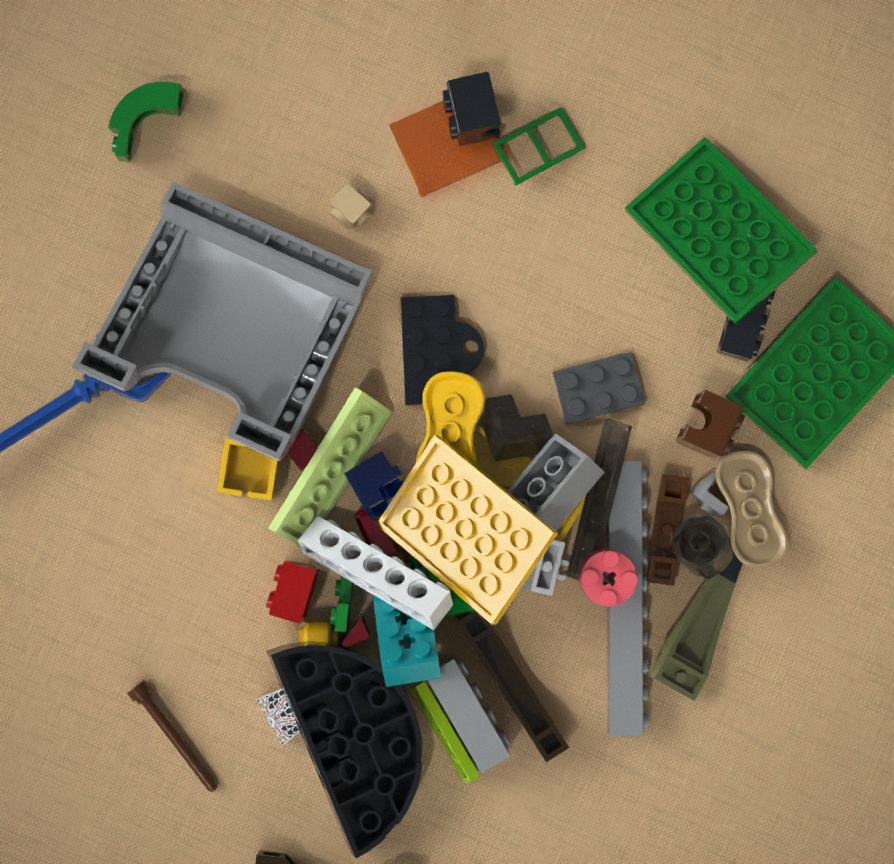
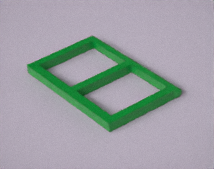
(529, 129)

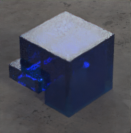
(375, 483)

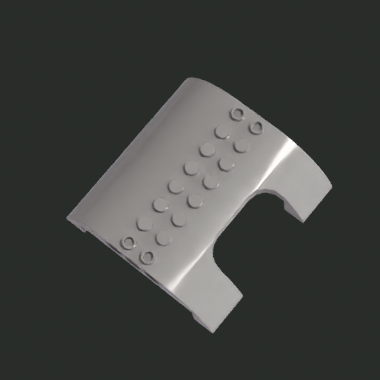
(233, 314)

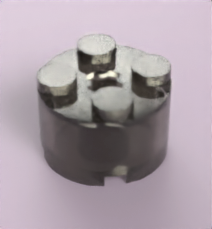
(703, 561)

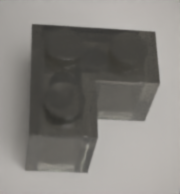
(511, 434)

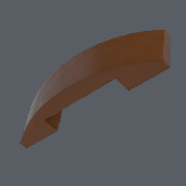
(667, 518)

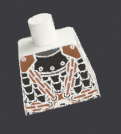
(279, 715)

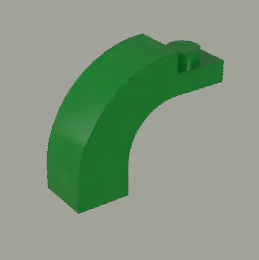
(136, 106)

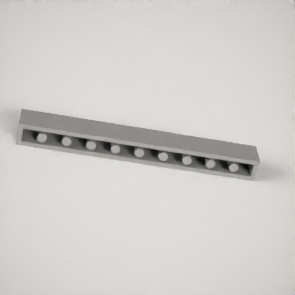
(625, 620)

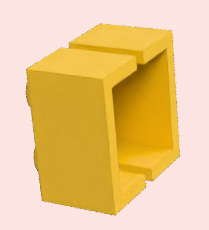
(247, 472)

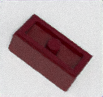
(358, 633)

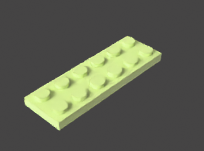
(324, 475)

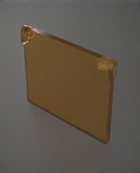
(432, 153)

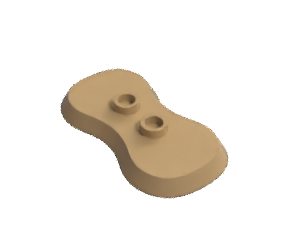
(755, 529)

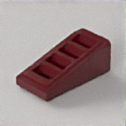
(373, 534)

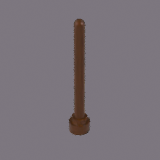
(142, 696)

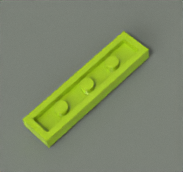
(441, 725)

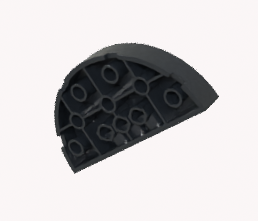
(356, 734)

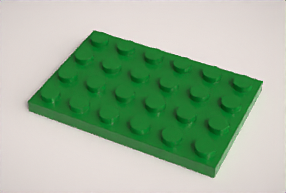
(720, 230)
(818, 373)

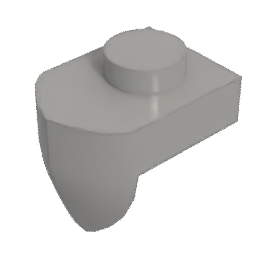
(710, 503)

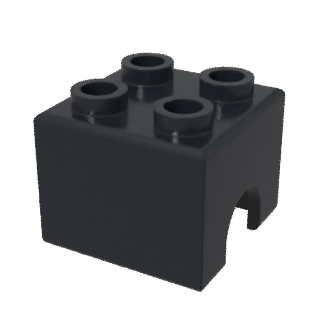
(472, 109)

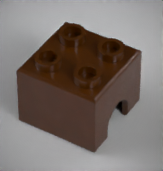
(721, 420)

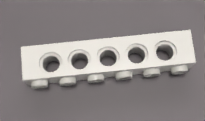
(427, 609)

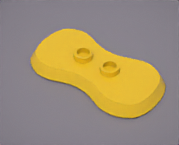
(452, 411)

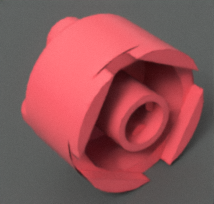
(623, 577)

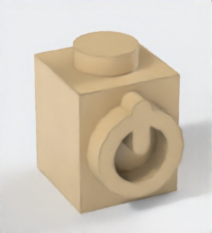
(351, 206)

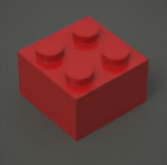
(293, 591)

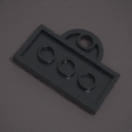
(434, 342)

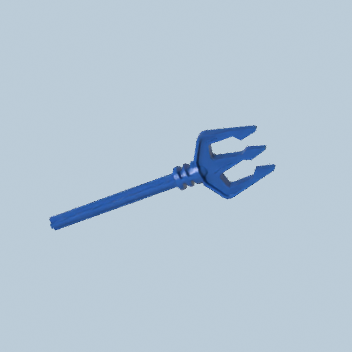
(79, 393)

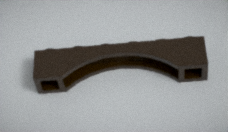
(513, 685)

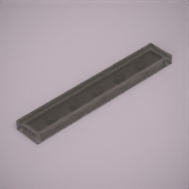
(600, 497)

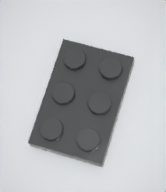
(598, 387)

